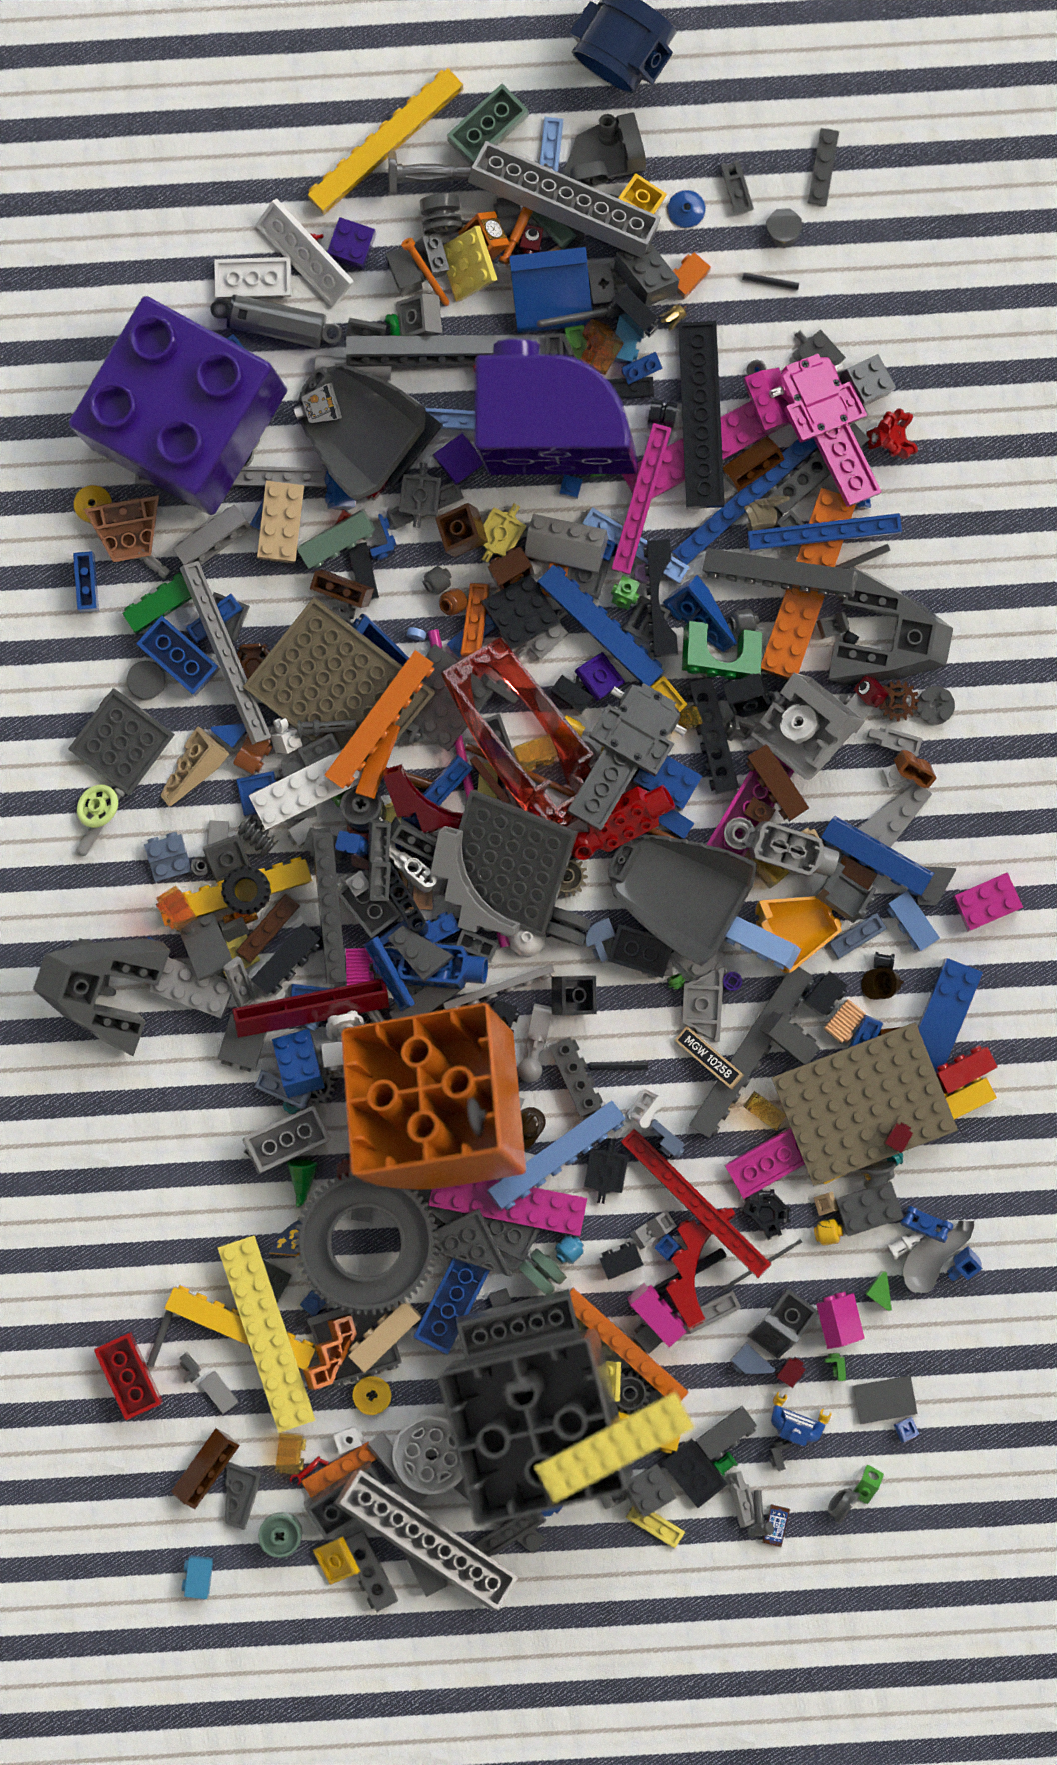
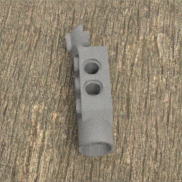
(782, 847)

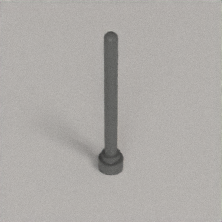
(607, 311)

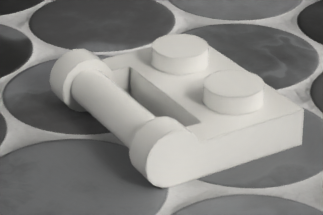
(649, 1103)

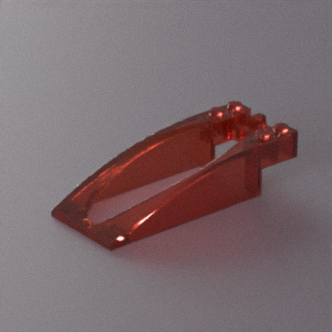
(570, 748)

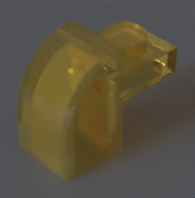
(764, 1111)

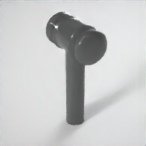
(760, 1527)

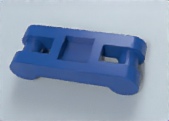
(926, 1224)

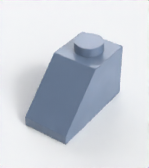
(750, 1361)

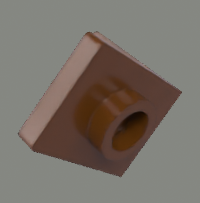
(759, 810)

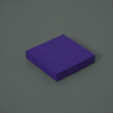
(458, 458)
(599, 676)

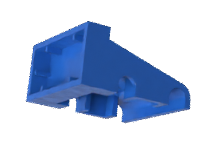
(550, 287)

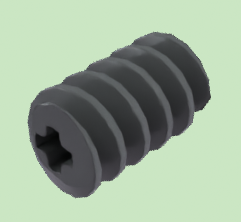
(256, 835)

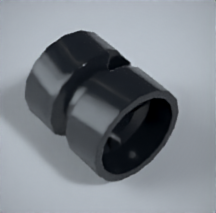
(662, 413)

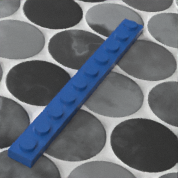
(735, 507)

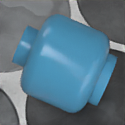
(569, 1249)

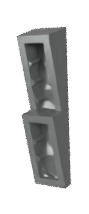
(379, 860)

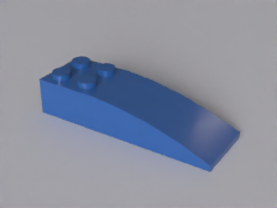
(947, 1009)
(452, 1299)

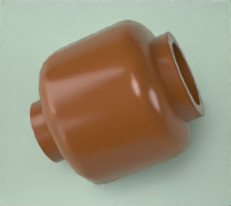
(453, 602)

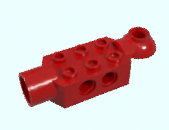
(632, 816)

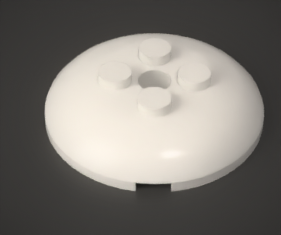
(412, 1461)

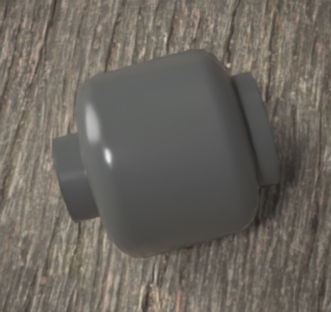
(437, 580)
(743, 620)

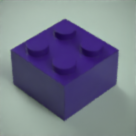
(351, 243)

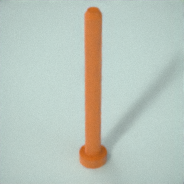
(408, 244)

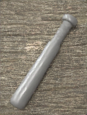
(92, 834)

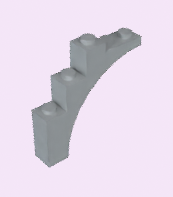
(475, 912)

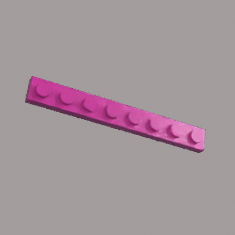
(641, 498)

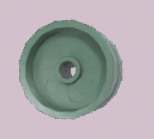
(540, 1274)
(276, 1545)

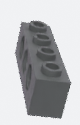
(387, 1596)

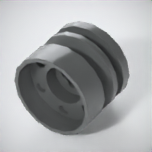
(441, 214)

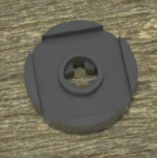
(943, 713)

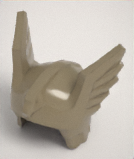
(763, 514)

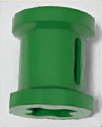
(725, 1463)

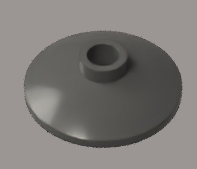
(476, 1117)

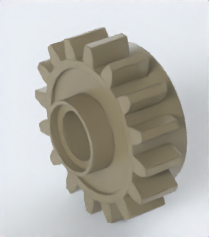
(577, 880)

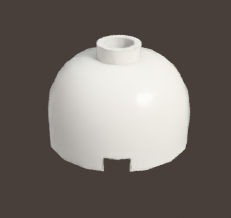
(527, 943)

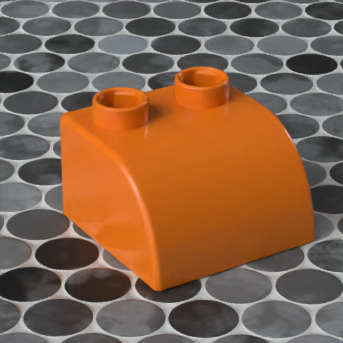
(411, 1097)

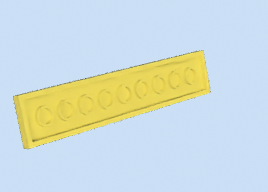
(266, 1334)

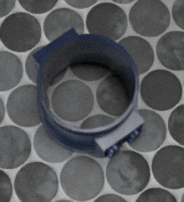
(623, 42)

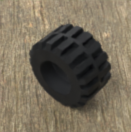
(230, 883)

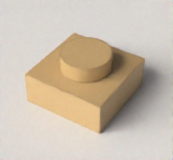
(825, 1203)

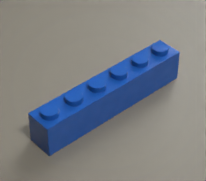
(877, 855)

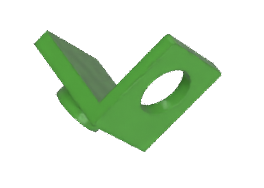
(867, 1486)

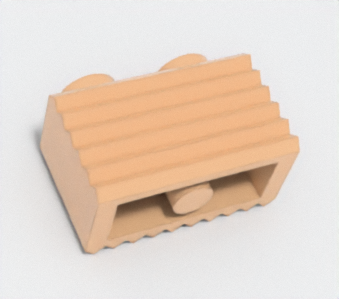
(844, 1022)

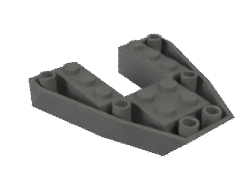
(918, 643)
(74, 975)

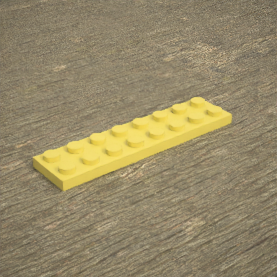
(614, 1447)

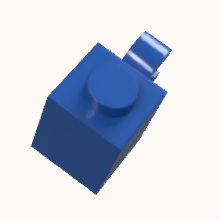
(966, 1263)

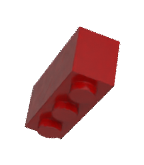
(965, 1069)

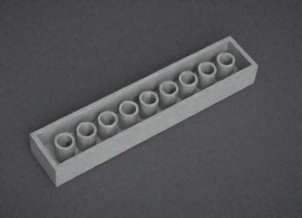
(564, 199)
(426, 1540)

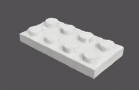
(253, 277)

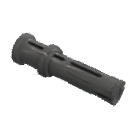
(316, 730)

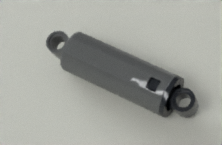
(276, 321)

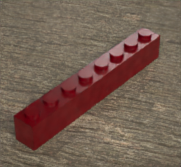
(310, 1007)

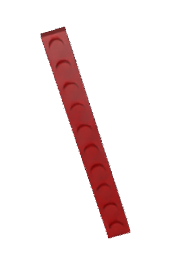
(696, 1203)

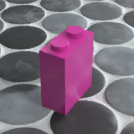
(840, 1320)

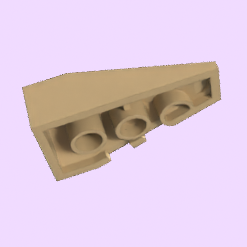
(199, 761)

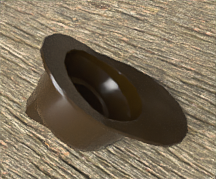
(881, 983)
(532, 1125)

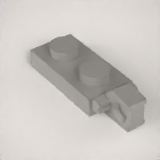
(896, 740)
(742, 1499)

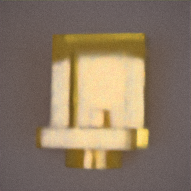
(690, 718)

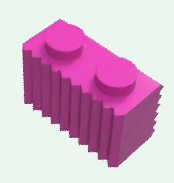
(358, 966)

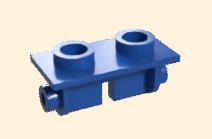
(641, 367)

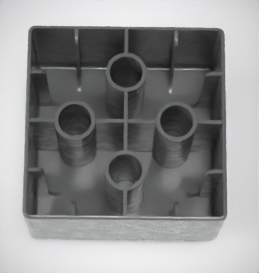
(505, 1441)

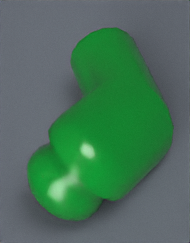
(394, 324)

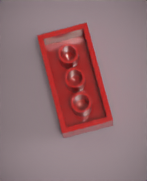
(128, 1376)

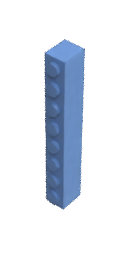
(556, 1155)

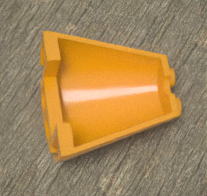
(800, 921)

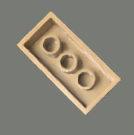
(280, 522)
(384, 1336)

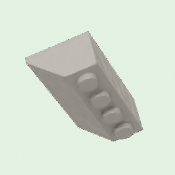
(566, 543)

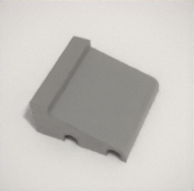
(835, 721)

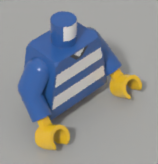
(796, 1426)

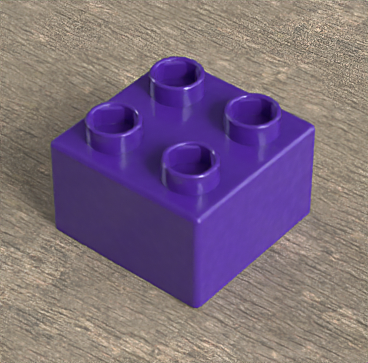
(178, 405)

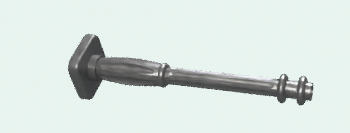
(424, 173)

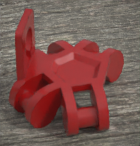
(893, 435)

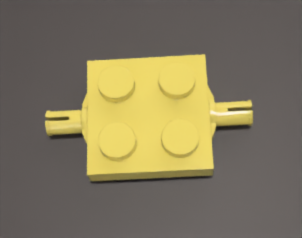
(502, 532)

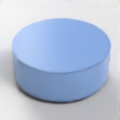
(416, 634)

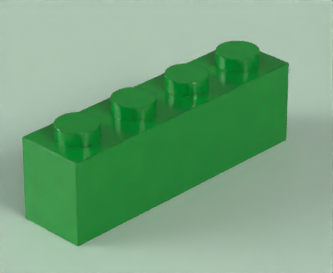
(162, 602)

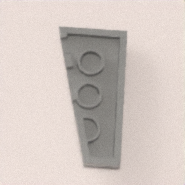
(895, 817)

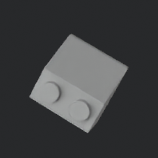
(419, 315)

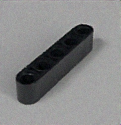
(405, 902)

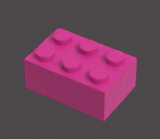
(987, 902)
(657, 1314)

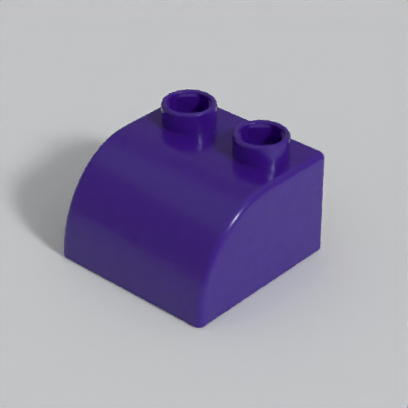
(547, 415)

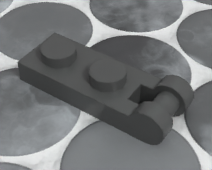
(737, 188)

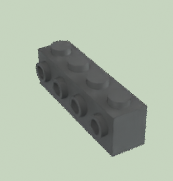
(575, 1077)

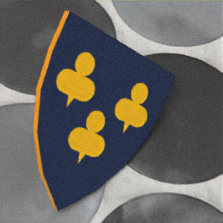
(285, 1242)

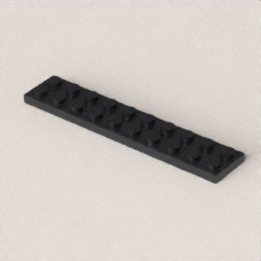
(701, 415)

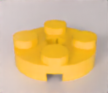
(378, 1404)

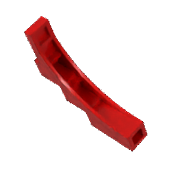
(683, 1291)

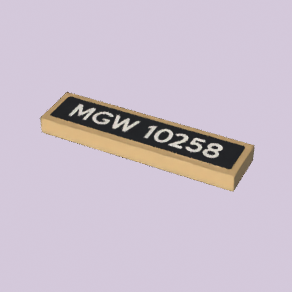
(709, 1057)

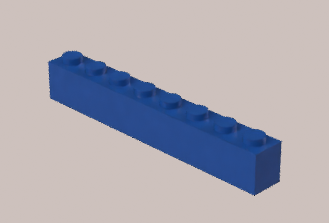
(599, 626)

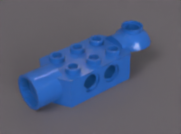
(453, 975)

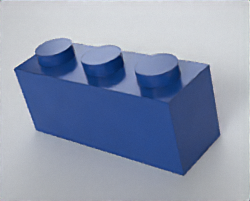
(86, 582)

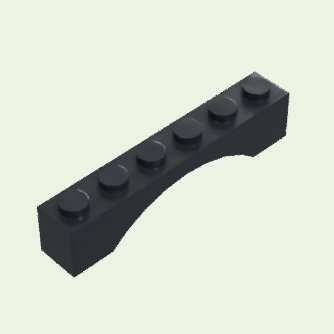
(664, 638)

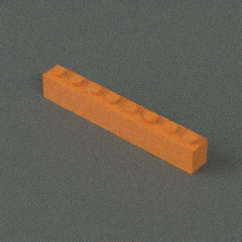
(379, 718)
(625, 1347)

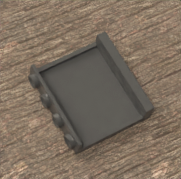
(362, 1324)

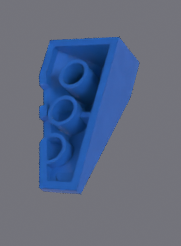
(696, 604)

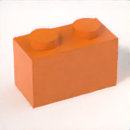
(691, 273)

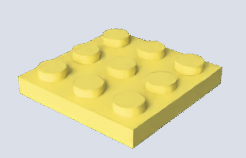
(469, 264)

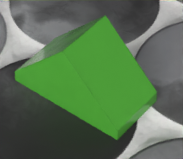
(880, 1291)

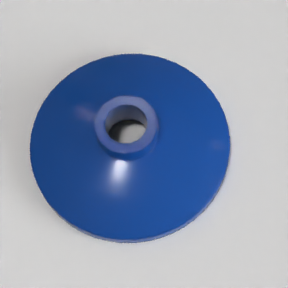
(683, 217)

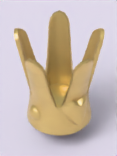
(676, 311)

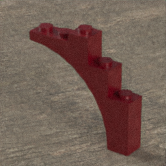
(408, 800)

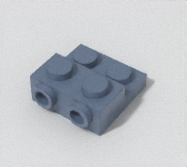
(167, 856)
(669, 1143)

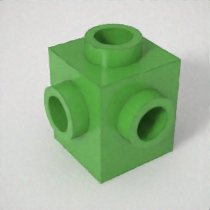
(625, 592)

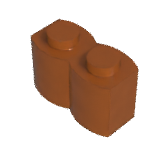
(251, 756)
(915, 769)

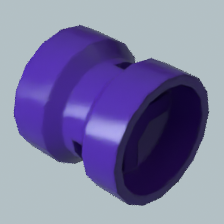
(730, 983)

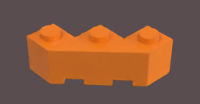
(331, 1353)

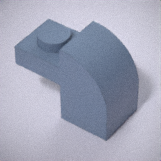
(596, 935)

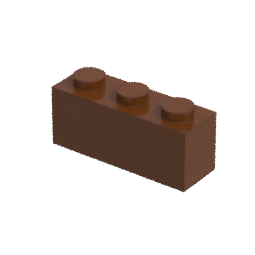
(753, 463)
(341, 588)

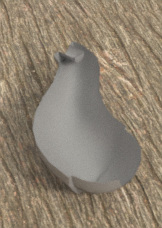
(925, 1261)

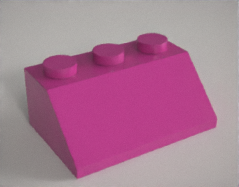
(767, 409)

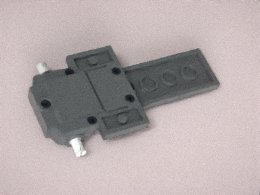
(632, 739)

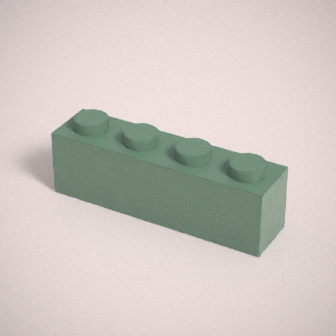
(336, 538)

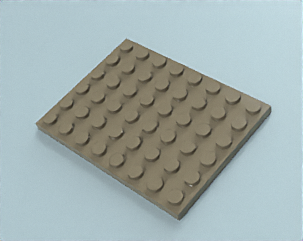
(328, 674)
(854, 1097)

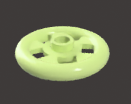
(110, 810)

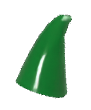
(302, 1176)

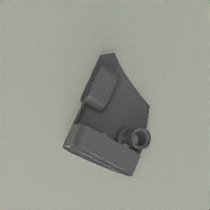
(607, 151)

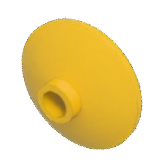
(89, 493)

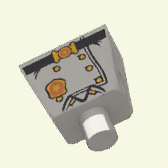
(319, 405)

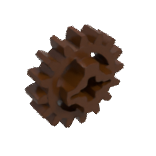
(904, 707)

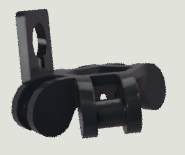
(767, 1213)

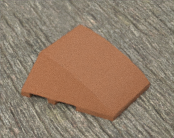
(125, 526)

